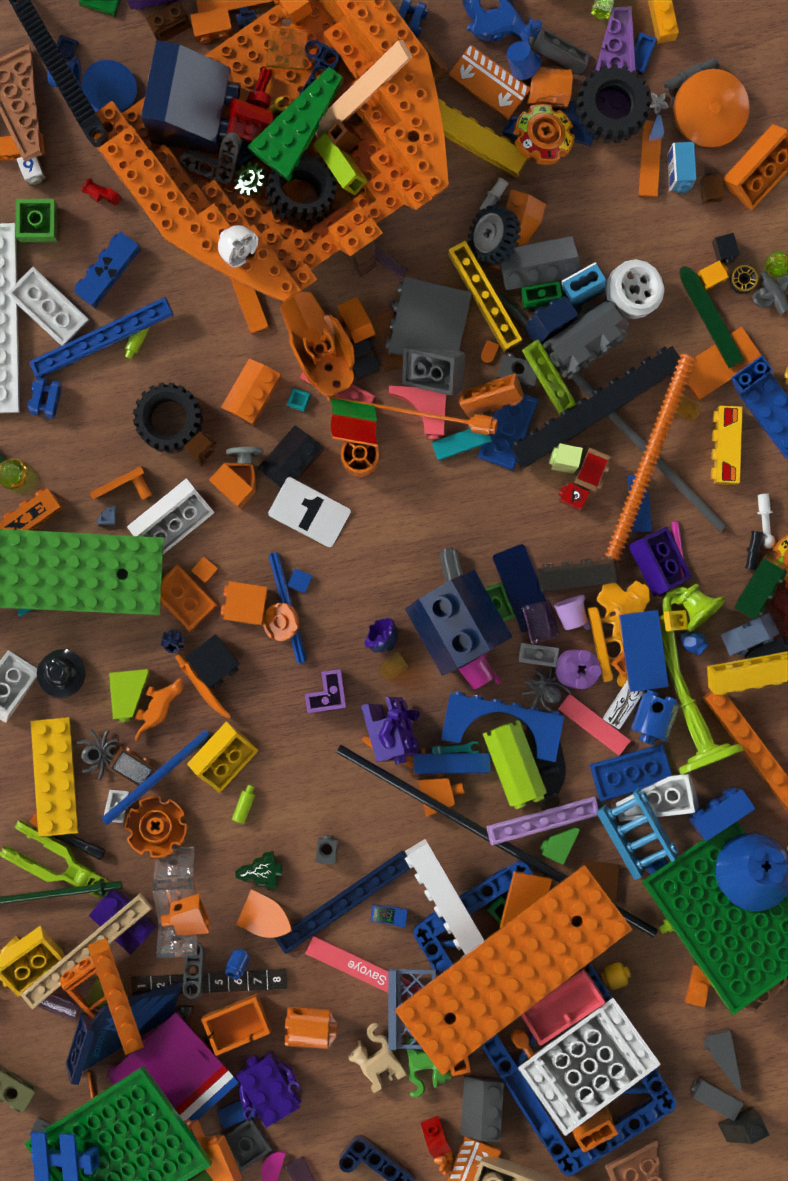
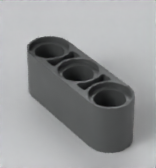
(196, 980)

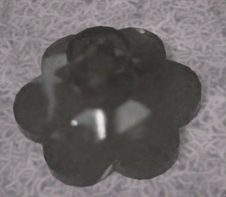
(550, 801)

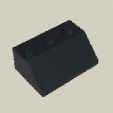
(290, 457)

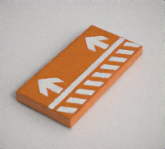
(489, 82)
(469, 1158)

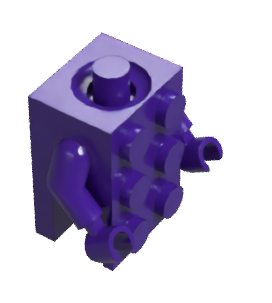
(391, 736)
(269, 1087)

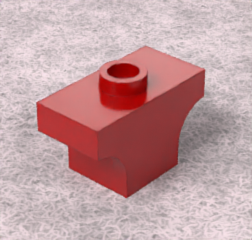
(435, 1137)

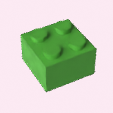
(37, 220)

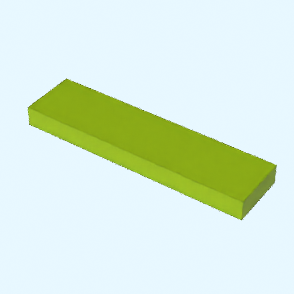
(548, 376)

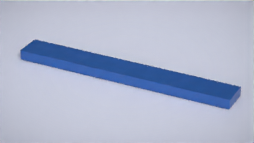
(101, 338)

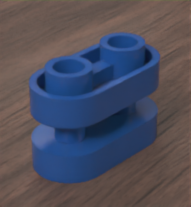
(420, 12)
(39, 389)

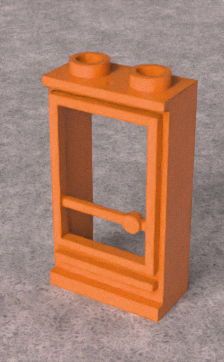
(74, 977)

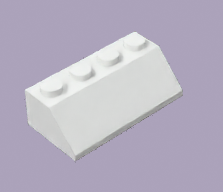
(173, 516)

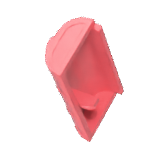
(563, 1007)

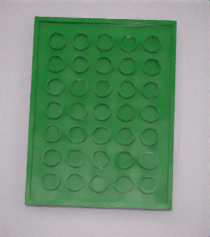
(734, 947)
(135, 1134)

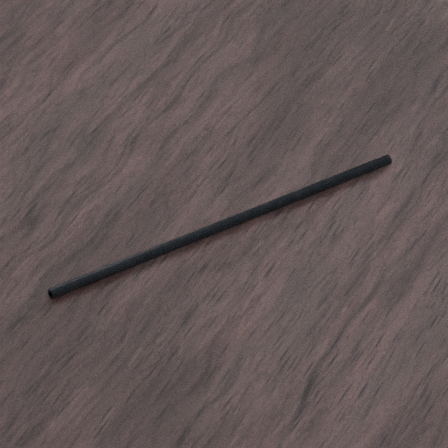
(475, 828)

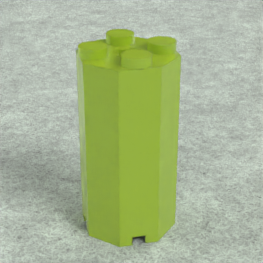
(515, 764)

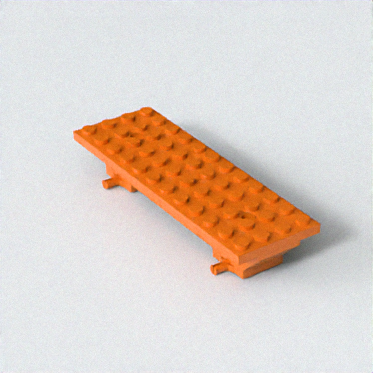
(513, 969)

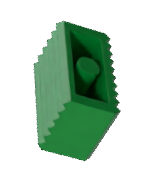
(540, 295)

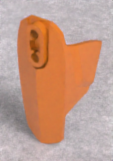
(318, 343)

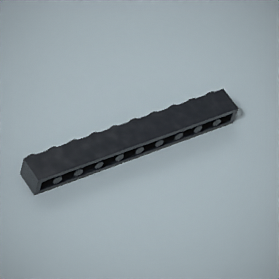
(595, 408)

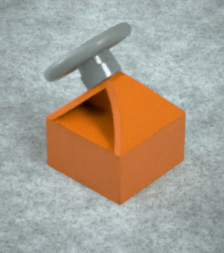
(238, 479)

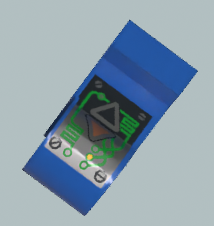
(389, 915)

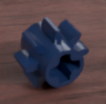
(245, 17)
(172, 641)

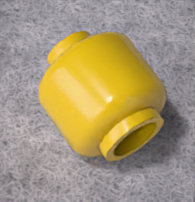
(615, 976)

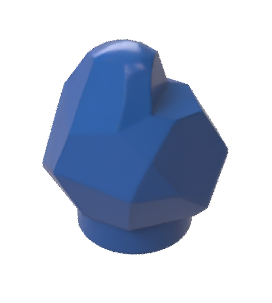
(694, 642)

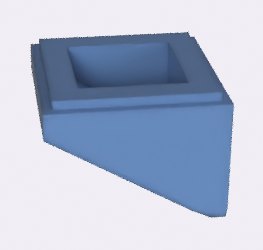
(657, 130)

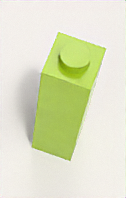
(341, 165)

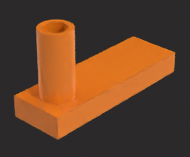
(134, 475)

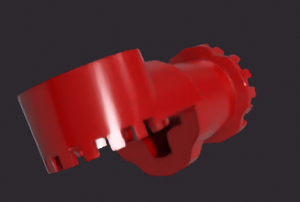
(100, 192)

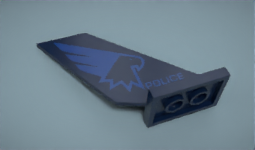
(99, 1037)

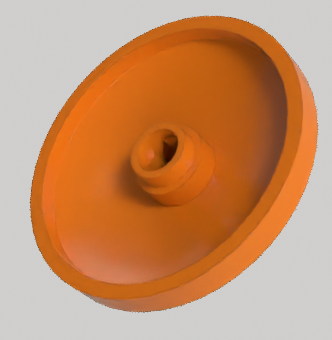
(711, 108)

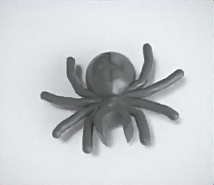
(546, 689)
(98, 752)

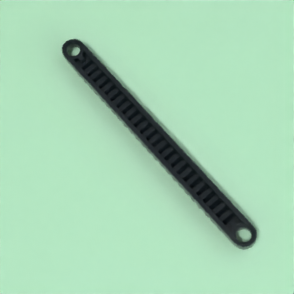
(60, 71)

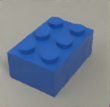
(721, 813)

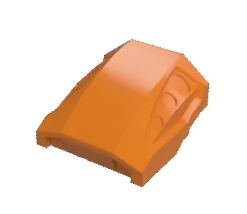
(551, 87)

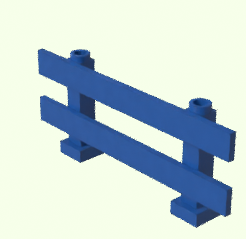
(67, 1157)

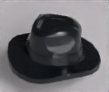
(61, 673)

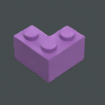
(332, 696)

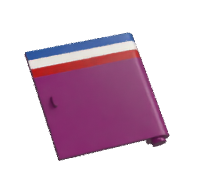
(181, 1068)

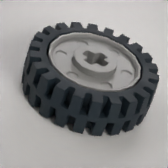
(494, 234)

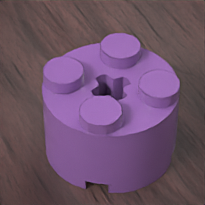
(577, 668)

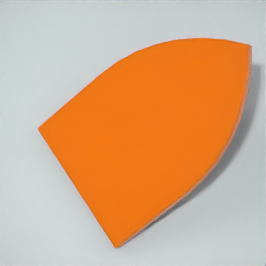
(263, 916)

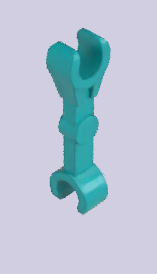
(448, 749)

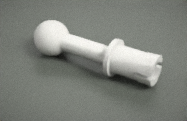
(768, 540)

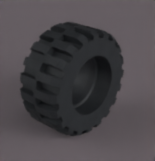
(613, 79)

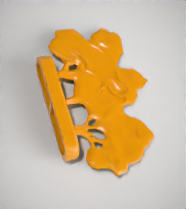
(621, 602)

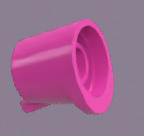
(478, 672)

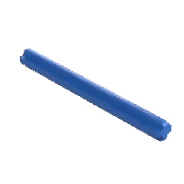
(285, 598)

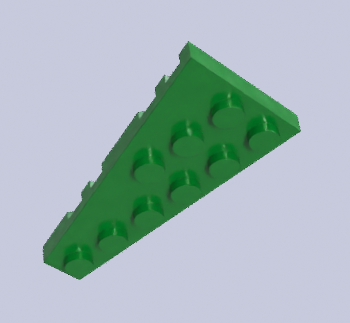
(295, 127)

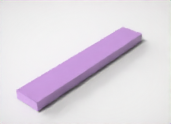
(542, 820)

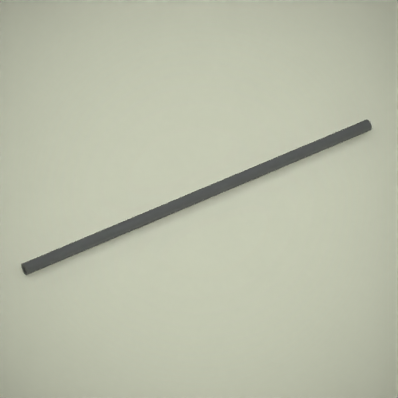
(629, 432)

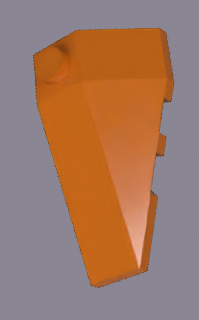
(529, 213)

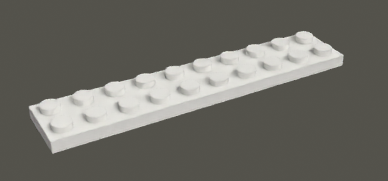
(8, 322)

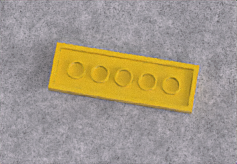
(54, 777)

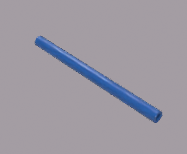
(155, 777)

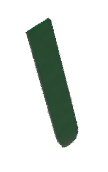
(710, 317)

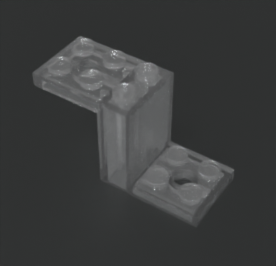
(170, 885)

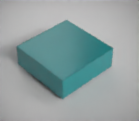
(298, 399)

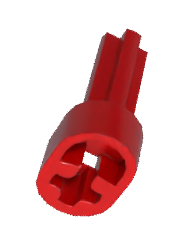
(259, 96)

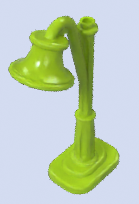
(700, 609)

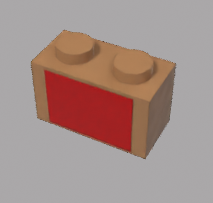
(592, 470)

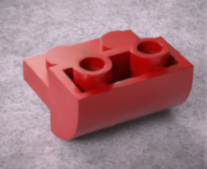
(247, 119)

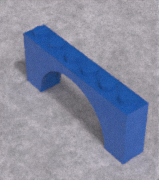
(543, 726)

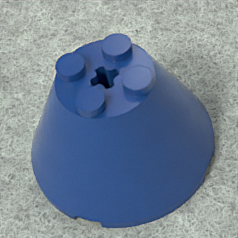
(753, 871)

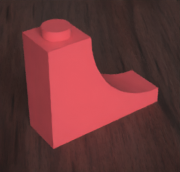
(426, 402)

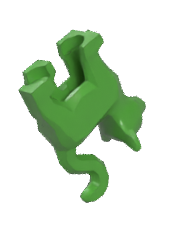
(419, 1061)

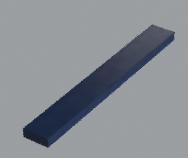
(343, 902)

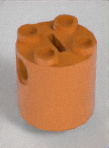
(359, 459)
(310, 1028)

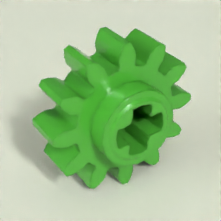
(250, 179)

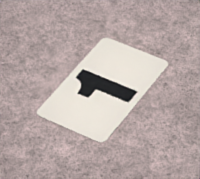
(309, 512)

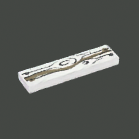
(622, 706)

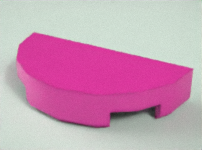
(272, 1166)

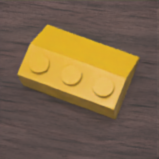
(222, 757)

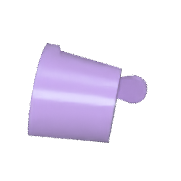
(573, 612)

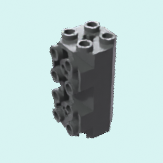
(586, 339)

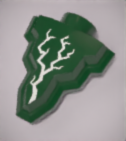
(262, 871)

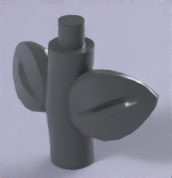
(772, 293)

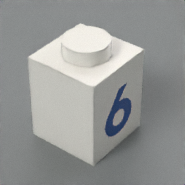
(31, 170)

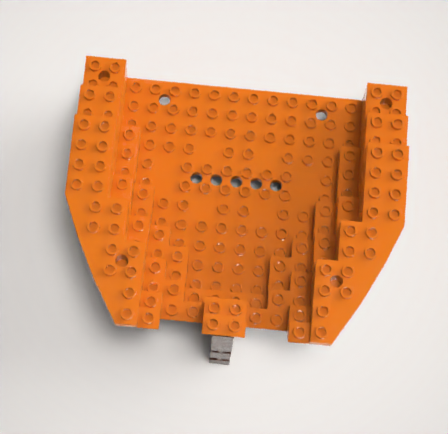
(397, 153)

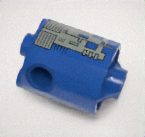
(652, 724)

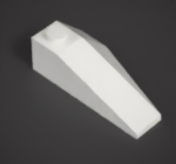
(667, 797)

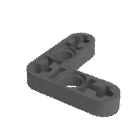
(218, 166)

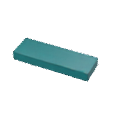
(459, 443)

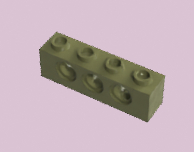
(24, 1089)

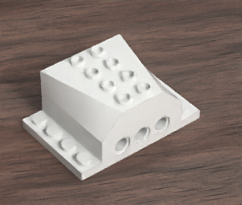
(588, 1066)

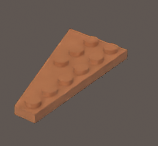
(19, 101)
(636, 1165)

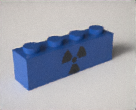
(107, 269)

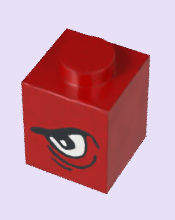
(573, 496)

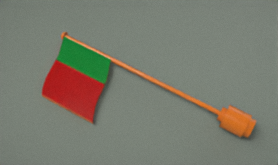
(357, 420)

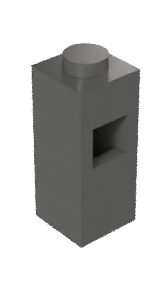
(716, 1098)

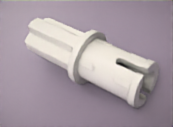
(495, 193)

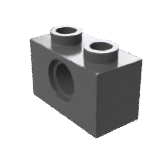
(509, 361)

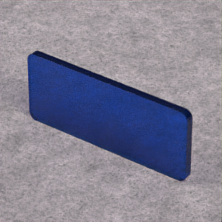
(518, 580)

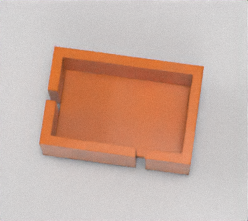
(236, 1023)

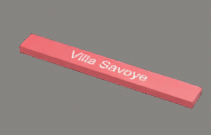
(355, 966)

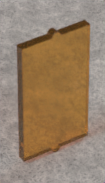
(381, 326)

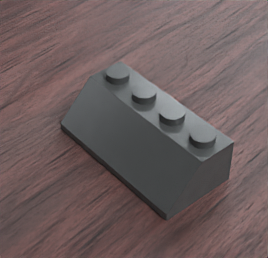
(540, 263)

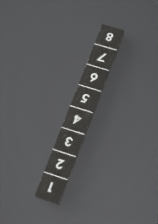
(216, 981)

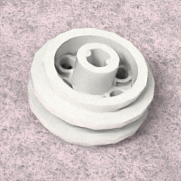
(625, 299)

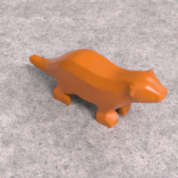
(159, 706)

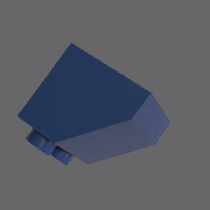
(187, 99)
(458, 622)

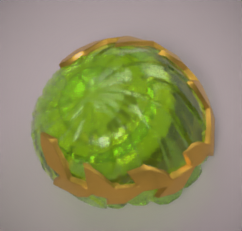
(13, 473)

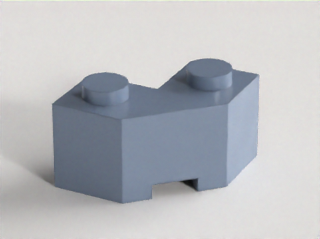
(749, 634)

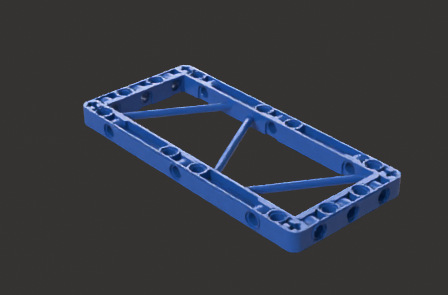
(539, 1119)

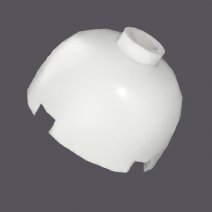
(236, 244)

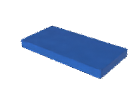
(512, 425)
(643, 650)
(630, 771)

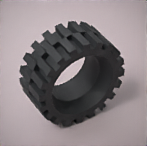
(312, 172)
(157, 396)

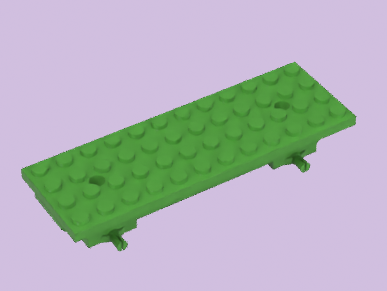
(80, 572)

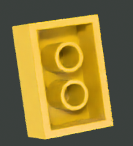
(29, 960)

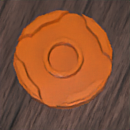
(281, 621)

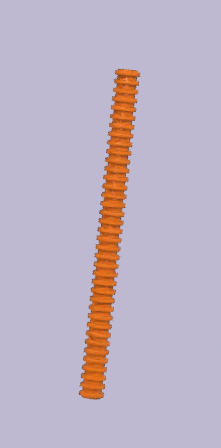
(650, 456)

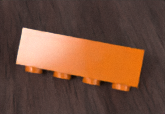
(759, 168)

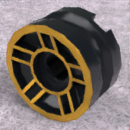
(746, 272)

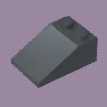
(434, 369)

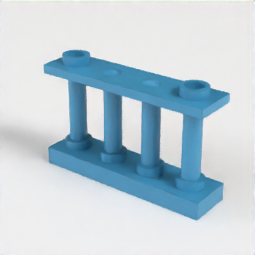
(626, 848)

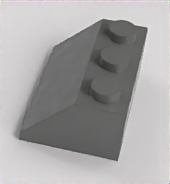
(482, 1108)

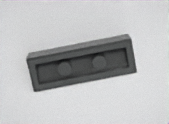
(561, 51)

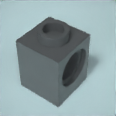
(326, 858)

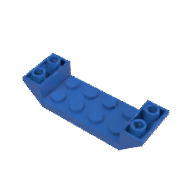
(765, 400)

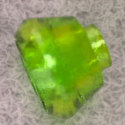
(777, 264)

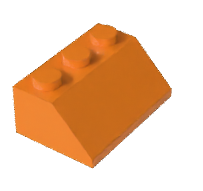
(251, 392)
(491, 395)

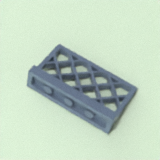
(394, 1001)

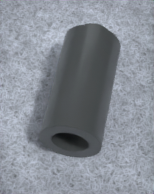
(450, 564)

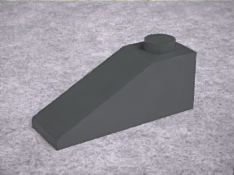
(721, 1048)

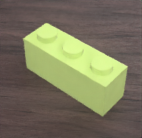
(565, 458)

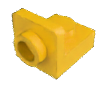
(675, 620)

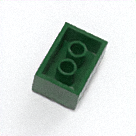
(761, 587)

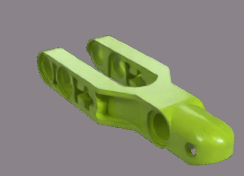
(75, 874)

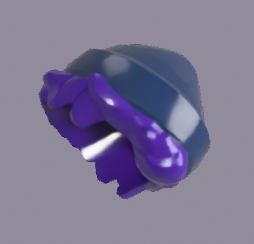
(382, 635)

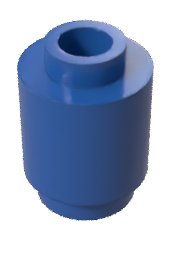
(237, 964)

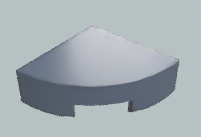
(108, 516)

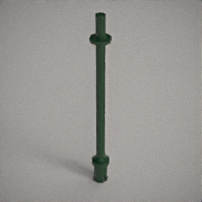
(101, 887)

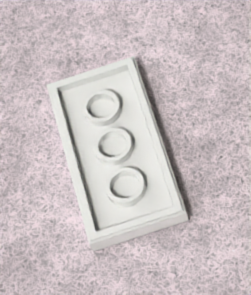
(47, 306)

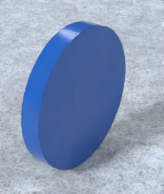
(109, 82)

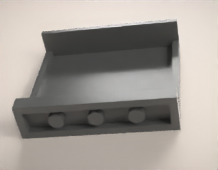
(428, 316)

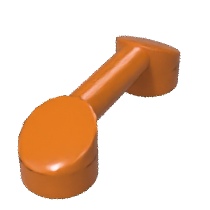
(521, 1040)

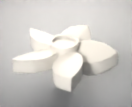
(658, 103)

